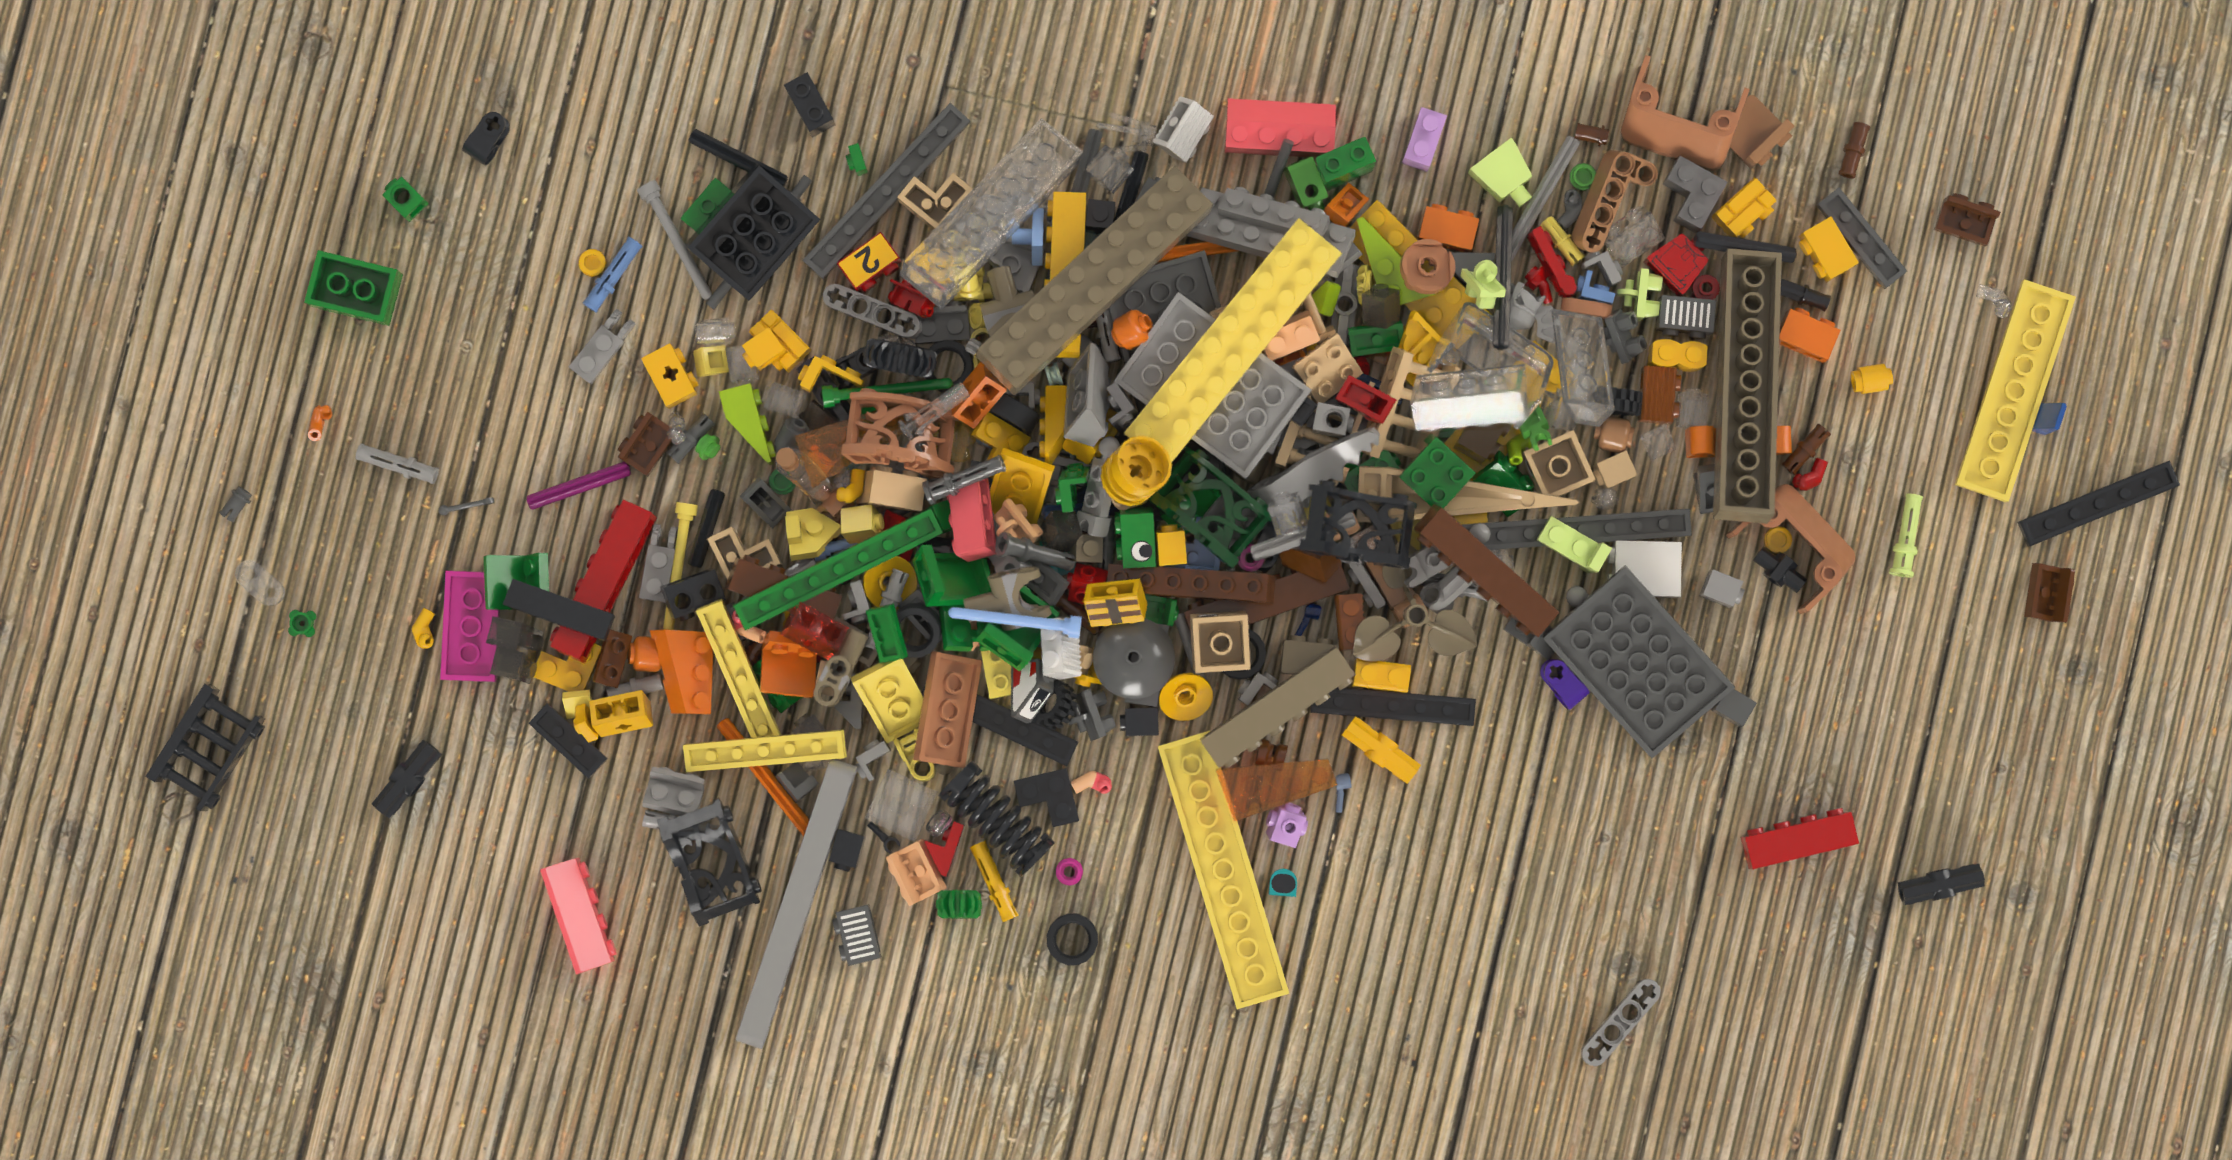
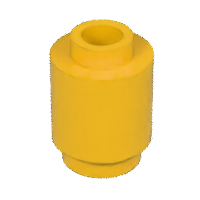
(1871, 379)

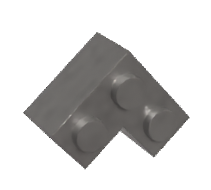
(1700, 189)

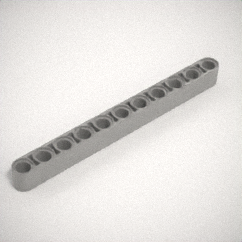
(796, 903)

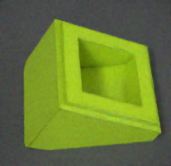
(1326, 297)

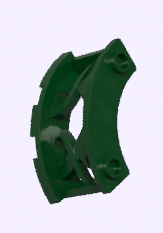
(1217, 542)

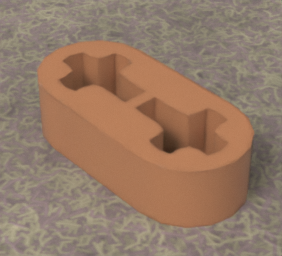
(1586, 307)

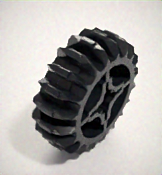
(900, 358)

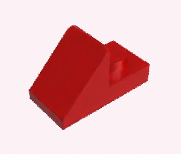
(1366, 400)
(943, 855)

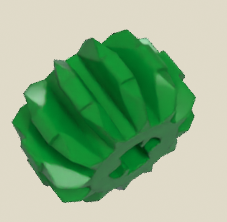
(959, 904)

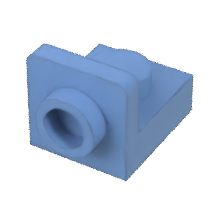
(1597, 293)

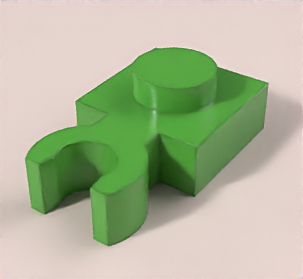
(1536, 428)

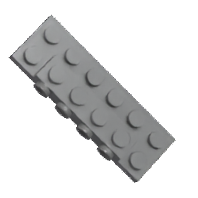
(1259, 224)

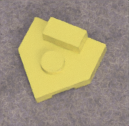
(809, 533)

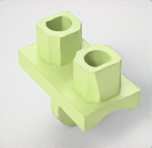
(1645, 282)
(1483, 284)

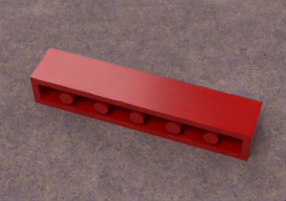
(606, 573)

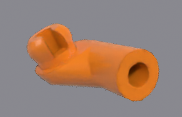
(316, 425)

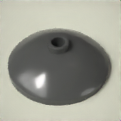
(1138, 678)

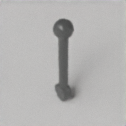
(444, 510)

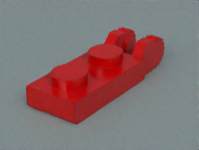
(1554, 264)

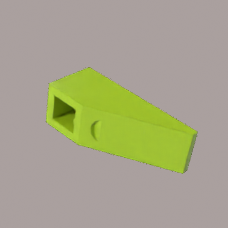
(742, 411)

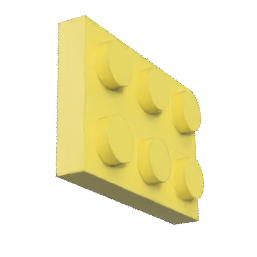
(890, 698)

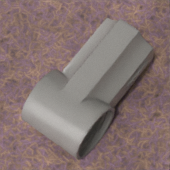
(1442, 594)

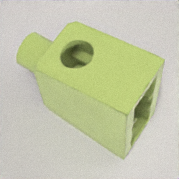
(1503, 173)

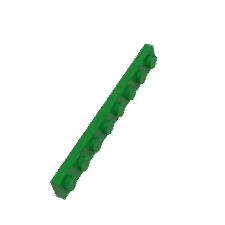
(837, 569)

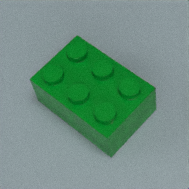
(353, 288)

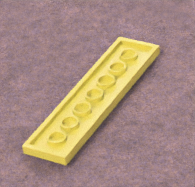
(2015, 390)

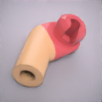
(753, 633)
(1093, 780)

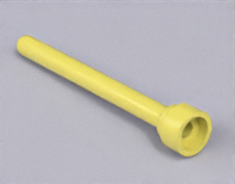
(685, 514)

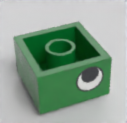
(1137, 536)

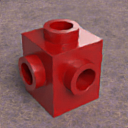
(1080, 578)

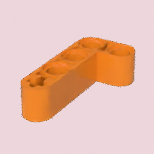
(1701, 441)

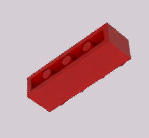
(1800, 839)

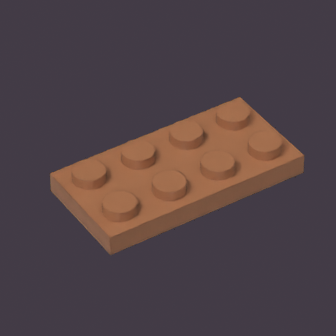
(947, 709)

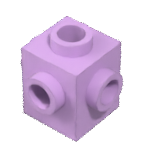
(1286, 824)

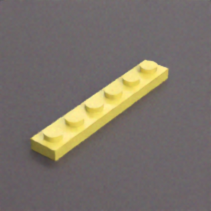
(737, 670)
(764, 750)

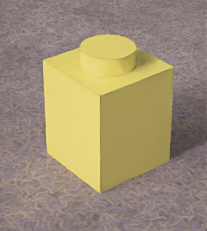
(860, 523)

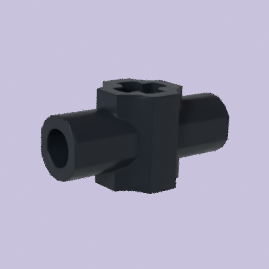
(1780, 569)

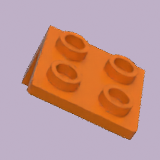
(787, 667)

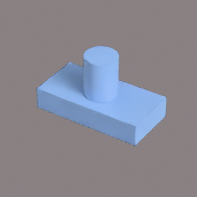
(1032, 236)

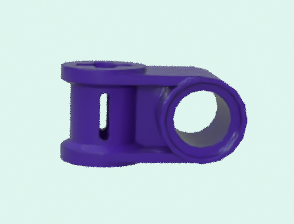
(1566, 686)

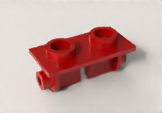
(905, 293)

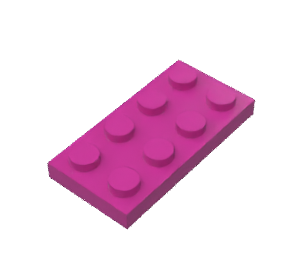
(466, 629)

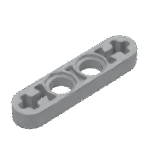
(873, 308)
(1617, 1019)

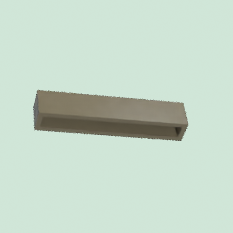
(1277, 707)

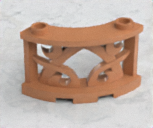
(930, 462)

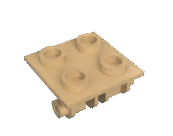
(1327, 368)

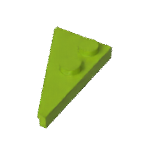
(1385, 262)

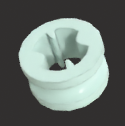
(1053, 374)

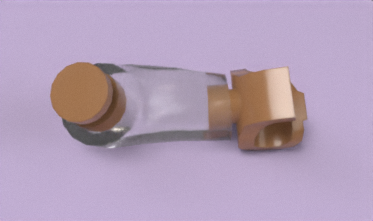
(791, 466)

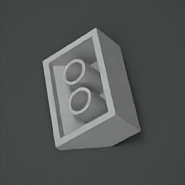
(1087, 398)

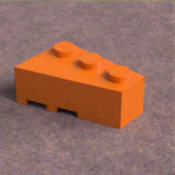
(687, 669)

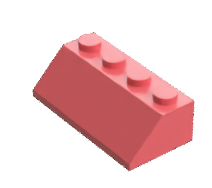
(1263, 125)
(578, 915)

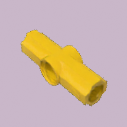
(1381, 750)

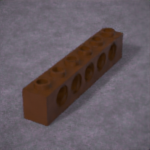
(1199, 583)

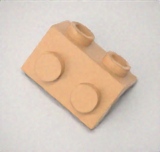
(915, 872)

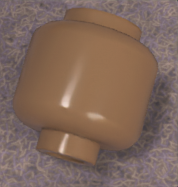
(1614, 434)

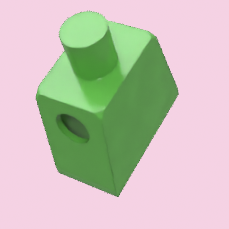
(1302, 174)

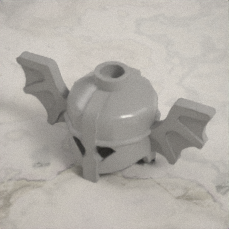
(1526, 308)

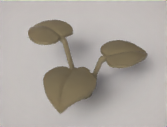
(1377, 641)

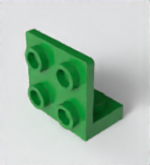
(1437, 473)
(501, 569)

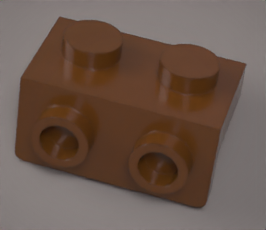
(1966, 219)
(646, 444)
(2049, 593)
(612, 659)

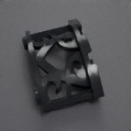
(1321, 541)
(698, 896)

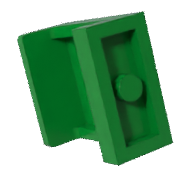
(1345, 163)
(948, 578)
(1014, 645)

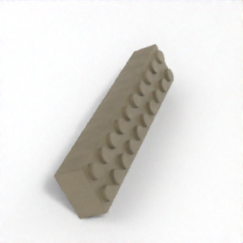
(1094, 280)
(1747, 386)

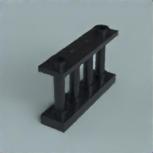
(179, 746)

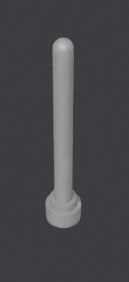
(651, 194)

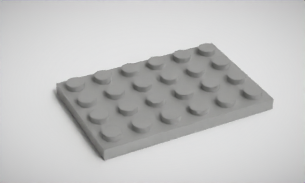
(1251, 412)

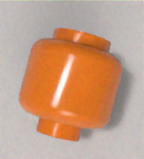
(1131, 329)
(644, 655)

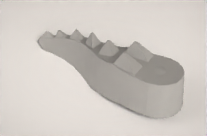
(1316, 466)

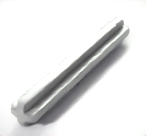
(1277, 545)

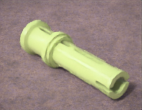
(1901, 550)

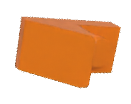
(1346, 205)

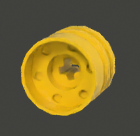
(1144, 461)

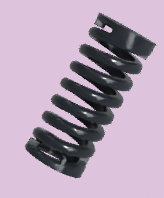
(1024, 858)

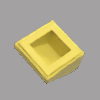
(710, 361)

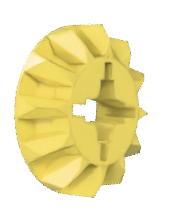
(1365, 281)

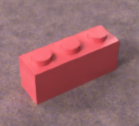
(972, 522)

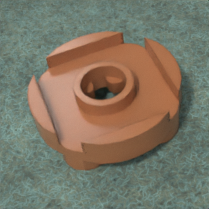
(1416, 278)

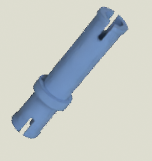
(612, 274)

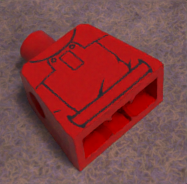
(1677, 263)

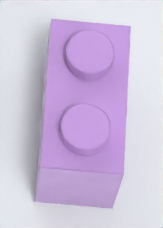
(1424, 139)

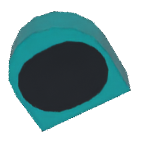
(1283, 883)

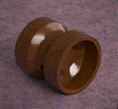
(1265, 752)

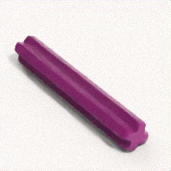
(578, 485)

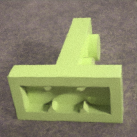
(1574, 545)

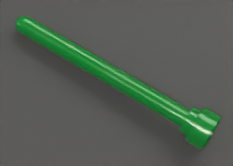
(832, 395)

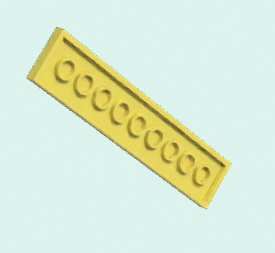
(1236, 339)
(1223, 873)

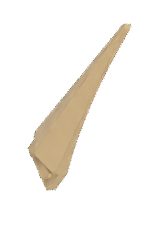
(1471, 499)

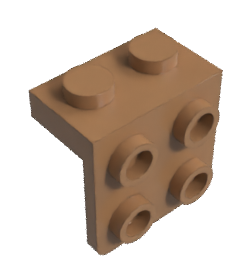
(1758, 133)

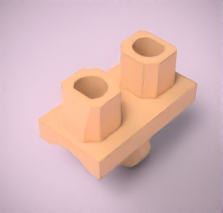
(1013, 520)

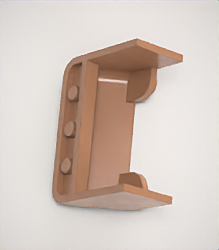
(1674, 135)
(1817, 533)

